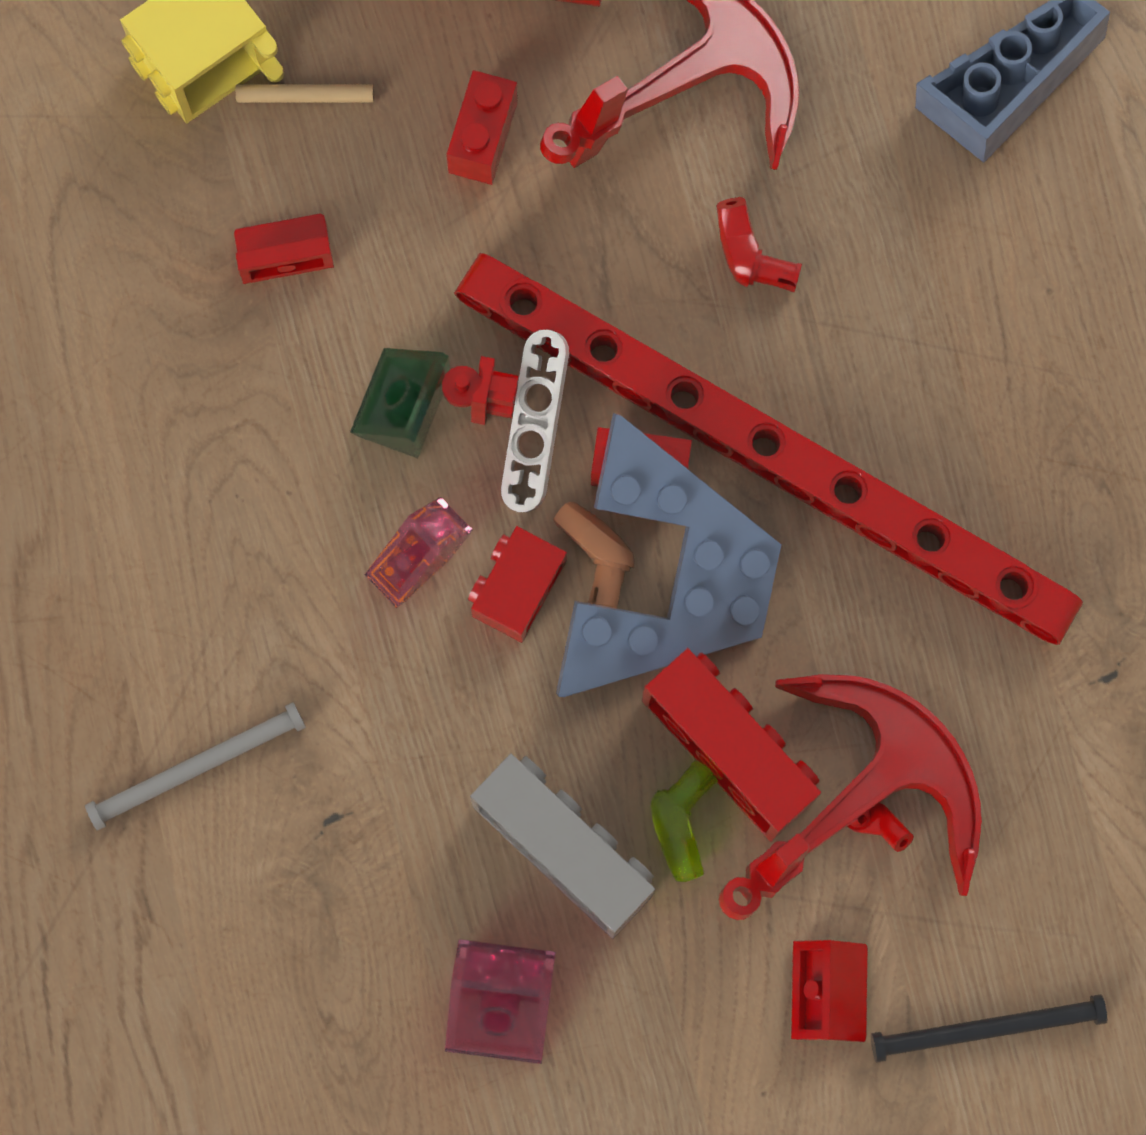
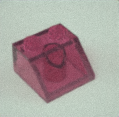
(499, 1001)

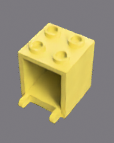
(198, 50)

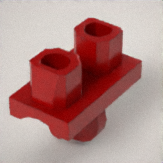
(485, 392)

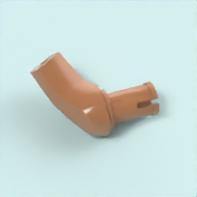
(603, 546)

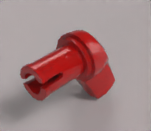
(742, 250)

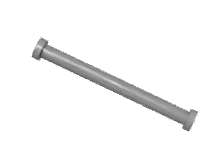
(194, 766)

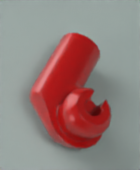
(883, 823)

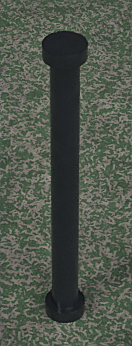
(987, 1028)

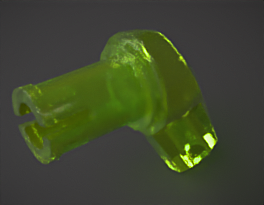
(673, 825)

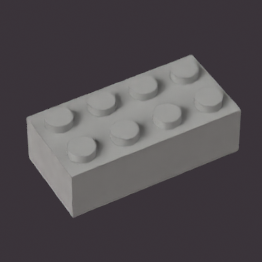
(562, 845)

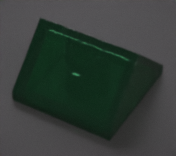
(402, 399)

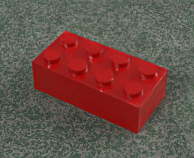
(730, 743)

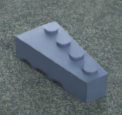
(1006, 80)

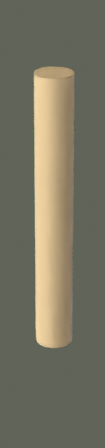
(304, 93)

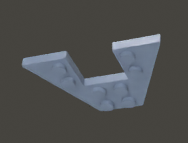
(719, 579)

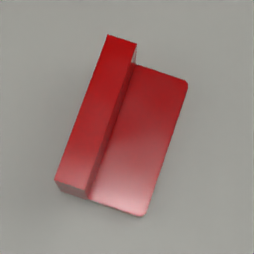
(283, 248)
(829, 990)

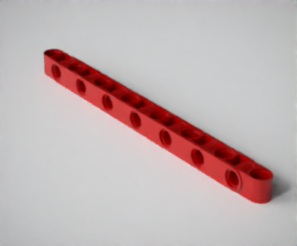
(797, 466)

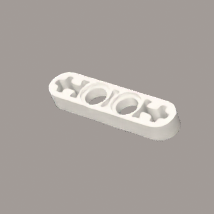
(526, 420)

